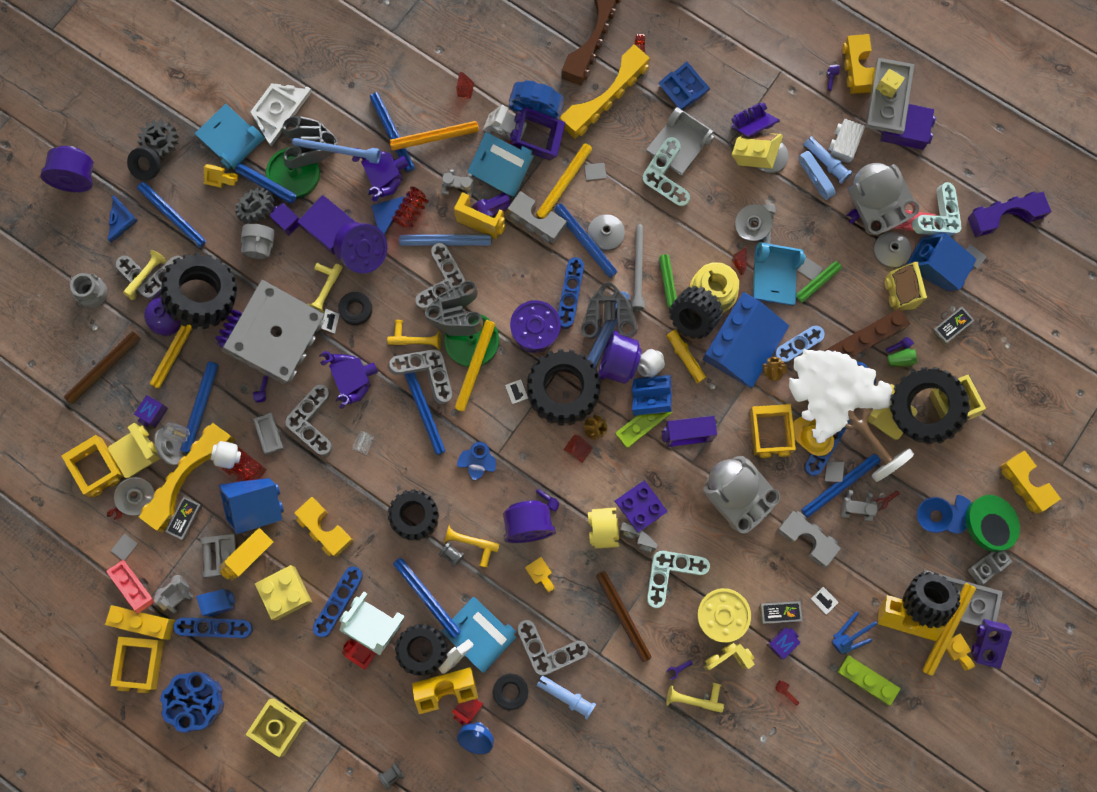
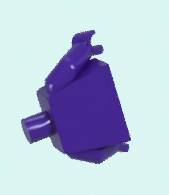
(385, 175)
(349, 376)

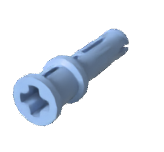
(833, 165)
(575, 702)

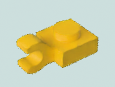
(216, 177)
(539, 573)
(958, 650)

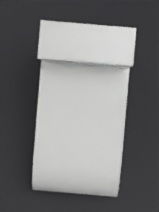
(501, 122)

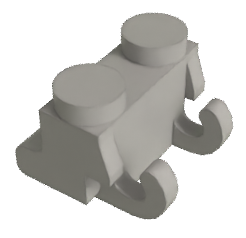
(464, 183)
(859, 507)
(172, 594)

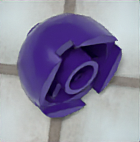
(159, 320)

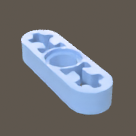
(816, 175)
(814, 341)

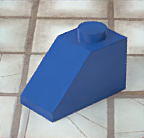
(216, 602)

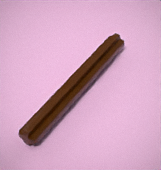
(102, 367)
(623, 616)

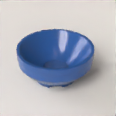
(935, 504)
(473, 741)

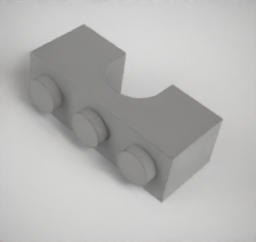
(548, 228)
(823, 547)

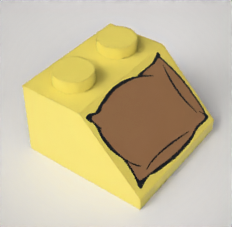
(757, 150)
(905, 287)

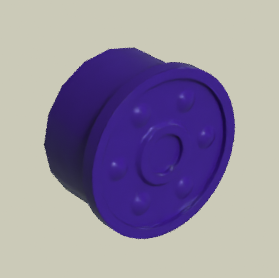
(68, 169)
(360, 247)
(535, 326)
(620, 358)
(527, 522)

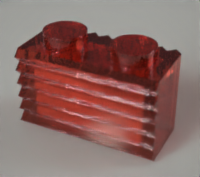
(247, 469)

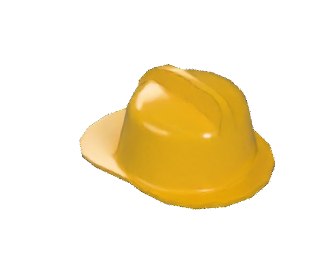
(804, 436)

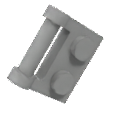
(224, 547)

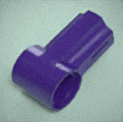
(493, 205)

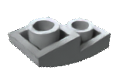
(644, 541)
(989, 566)

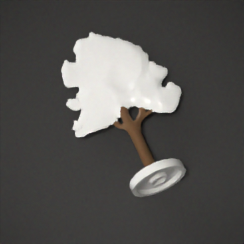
(834, 390)

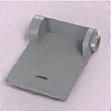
(690, 134)

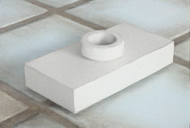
(455, 656)

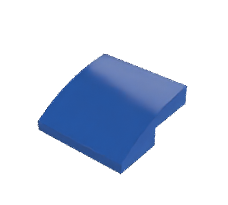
(684, 86)
(652, 395)

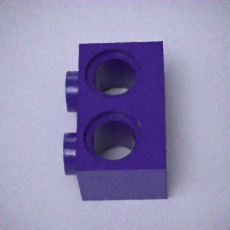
(997, 643)

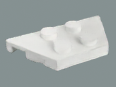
(276, 106)

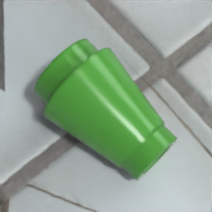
(904, 358)

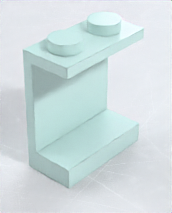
(369, 625)

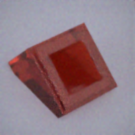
(464, 86)
(740, 261)
(578, 448)

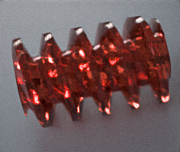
(410, 207)

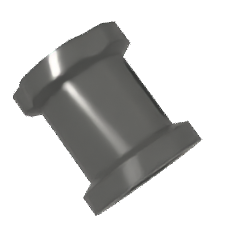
(451, 554)
(391, 776)

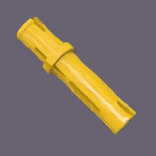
(689, 361)

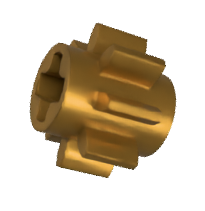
(774, 368)
(595, 427)

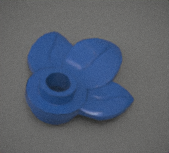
(477, 463)
(960, 509)

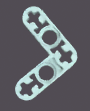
(660, 171)
(946, 196)
(664, 571)

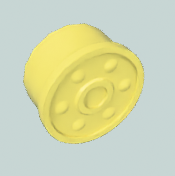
(720, 281)
(724, 615)

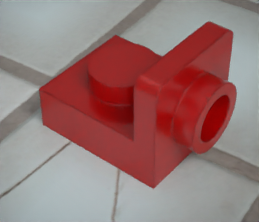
(358, 653)
(466, 711)

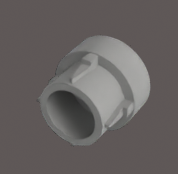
(257, 241)
(95, 296)

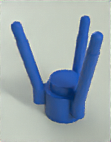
(843, 642)

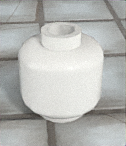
(651, 363)
(225, 455)

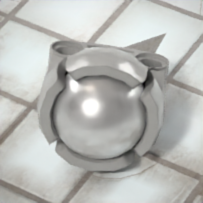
(881, 197)
(740, 493)

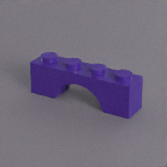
(1030, 208)

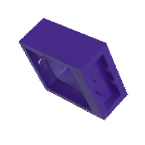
(554, 137)
(689, 431)

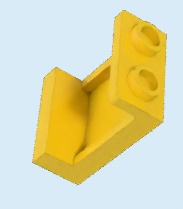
(478, 220)

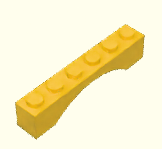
(580, 116)
(162, 507)

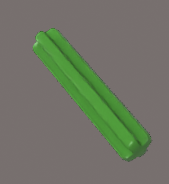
(668, 281)
(819, 281)

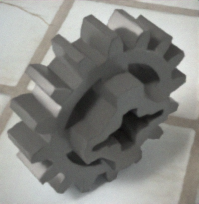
(158, 139)
(256, 205)

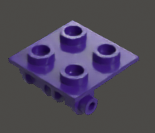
(753, 120)
(641, 506)

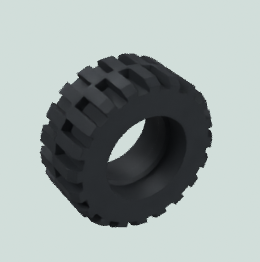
(204, 269)
(570, 363)
(925, 379)

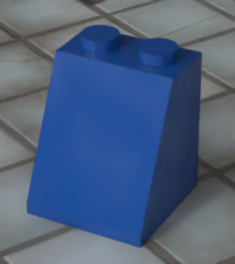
(943, 261)
(251, 504)

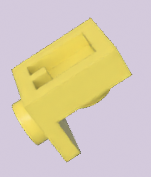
(890, 83)

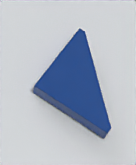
(384, 212)
(119, 220)

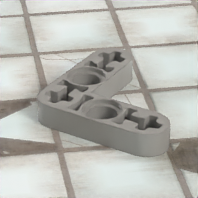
(148, 281)
(447, 283)
(425, 364)
(304, 424)
(549, 658)

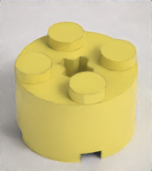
(604, 528)

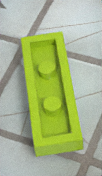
(639, 427)
(868, 680)

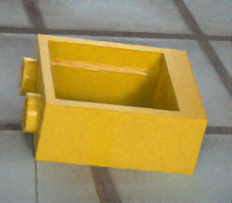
(771, 411)
(82, 451)
(245, 555)
(154, 666)

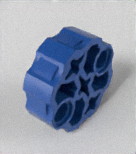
(536, 97)
(198, 719)

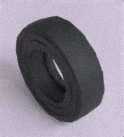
(153, 158)
(352, 297)
(498, 691)

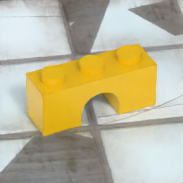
(859, 77)
(1017, 471)
(334, 541)
(894, 616)
(140, 623)
(431, 690)

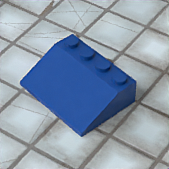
(746, 340)

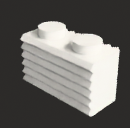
(847, 140)

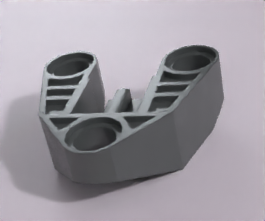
(308, 130)
(450, 311)
(594, 312)

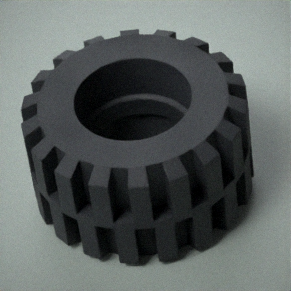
(704, 304)
(401, 503)
(938, 590)
(403, 650)

